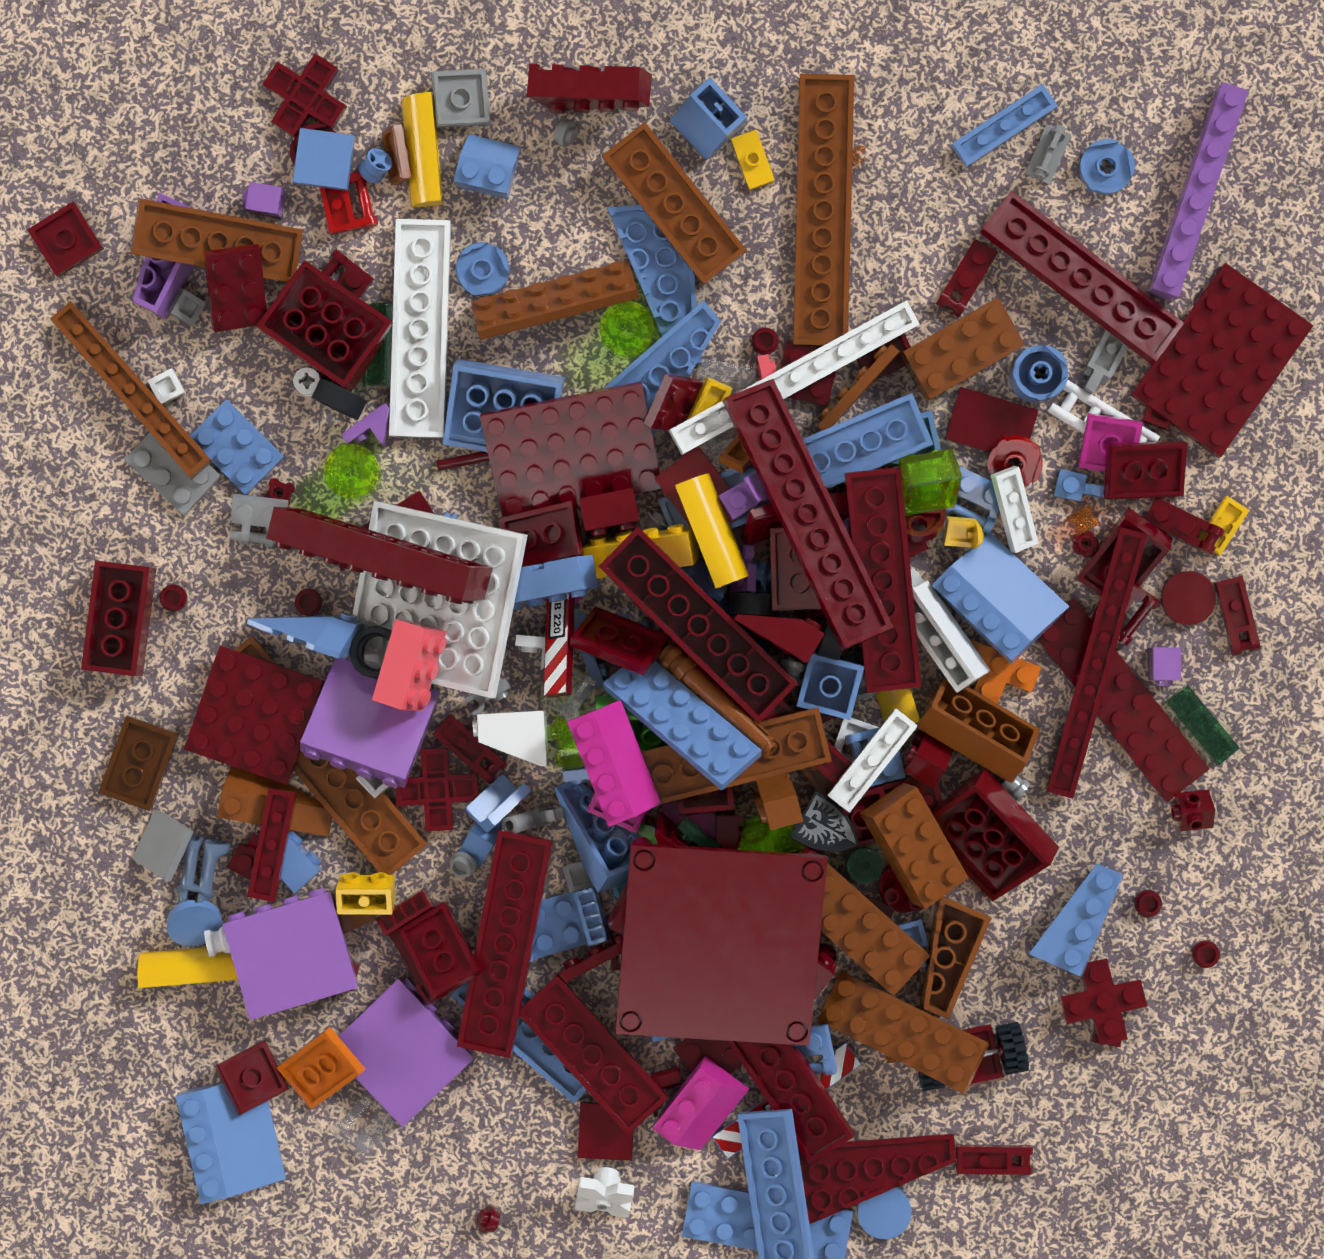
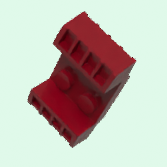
(402, 914)

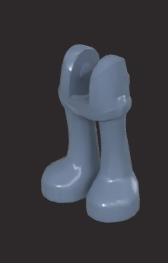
(212, 851)

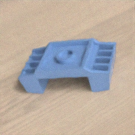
(570, 922)

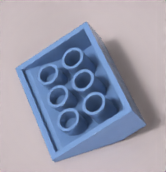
(489, 388)
(999, 598)
(225, 1148)

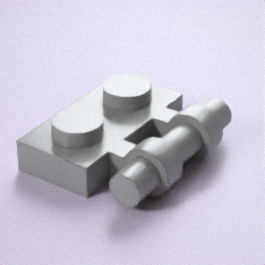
(253, 512)

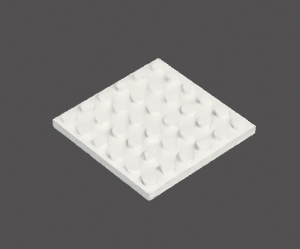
(474, 631)

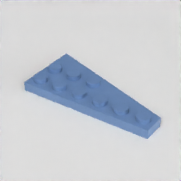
(657, 266)
(672, 354)

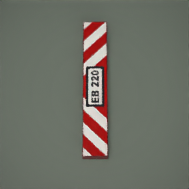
(558, 653)

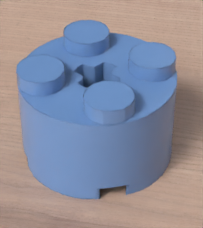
(1053, 376)

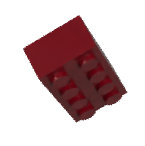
(118, 618)

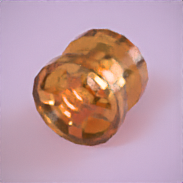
(1083, 520)

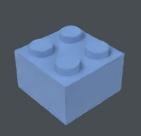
(830, 686)

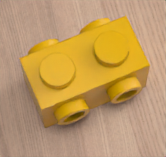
(365, 894)

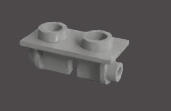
(1048, 153)

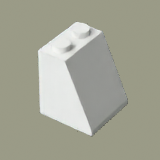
(515, 733)

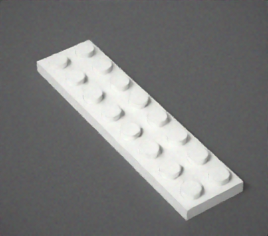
(420, 328)

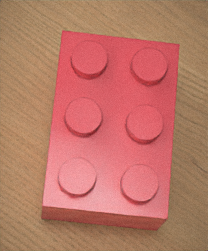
(409, 665)

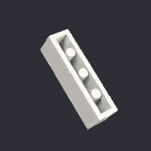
(946, 639)

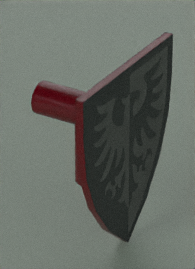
(825, 826)

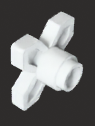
(605, 1193)

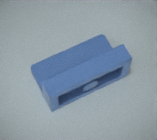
(496, 802)

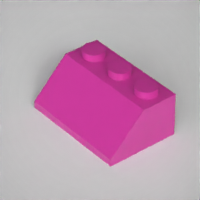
(699, 1106)

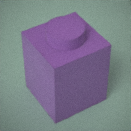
(264, 200)
(1164, 665)

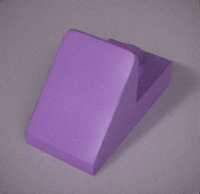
(376, 422)
(744, 496)

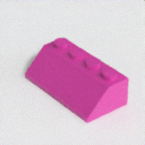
(614, 762)

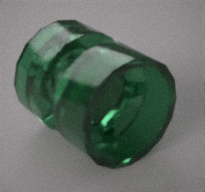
(863, 864)

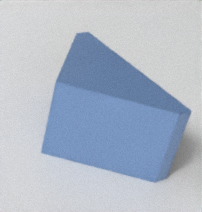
(479, 843)

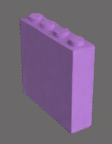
(363, 733)
(290, 953)
(405, 1050)

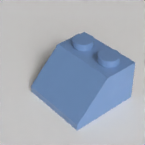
(487, 166)

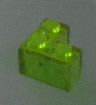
(760, 838)

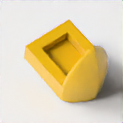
(962, 532)

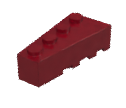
(589, 88)

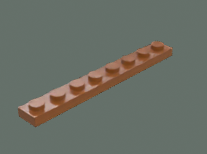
(131, 390)

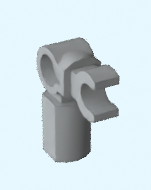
(531, 819)

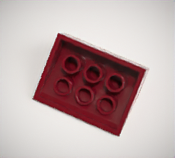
(325, 326)
(790, 636)
(993, 835)

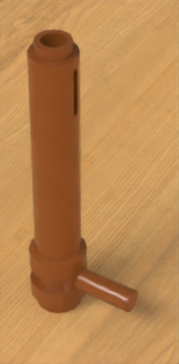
(689, 673)

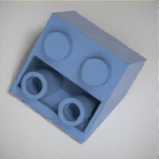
(708, 119)

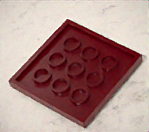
(253, 715)

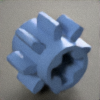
(763, 577)

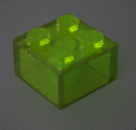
(930, 481)

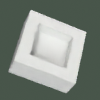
(166, 386)

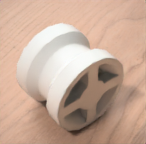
(309, 383)
(216, 942)

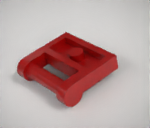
(340, 211)

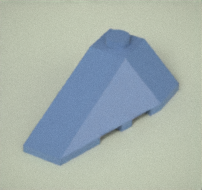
(323, 634)
(600, 847)

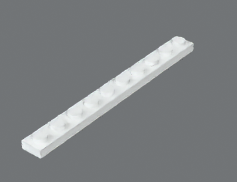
(804, 371)

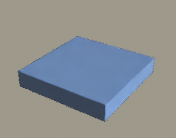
(323, 159)

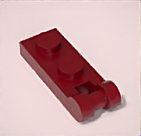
(967, 277)
(1184, 525)
(1237, 615)
(468, 749)
(993, 1159)

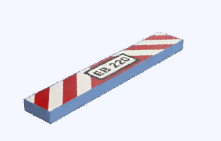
(729, 1137)

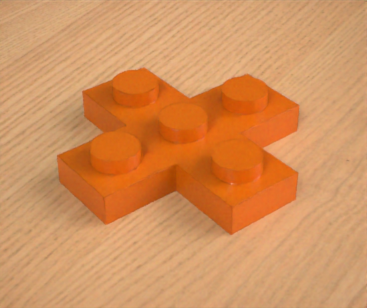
(991, 685)

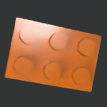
(320, 1068)

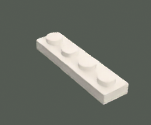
(872, 760)

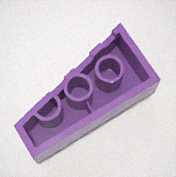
(160, 279)

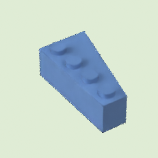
(555, 580)
(1078, 925)

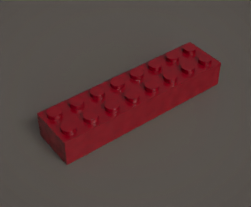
(379, 554)
(697, 624)

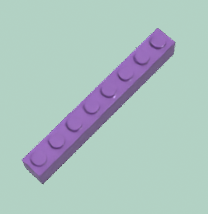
(1197, 192)

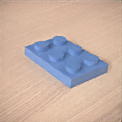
(236, 447)

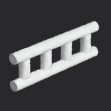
(1097, 407)

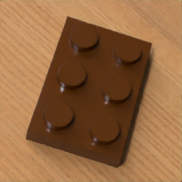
(138, 763)

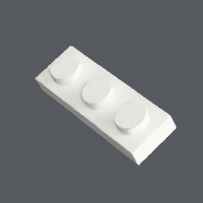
(1014, 509)

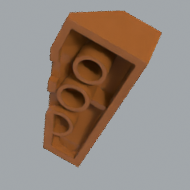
(245, 799)

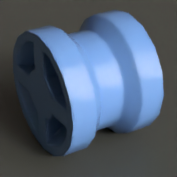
(375, 165)

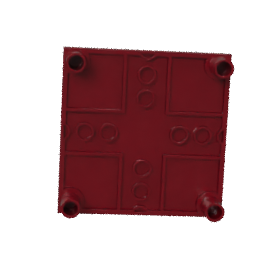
(720, 943)

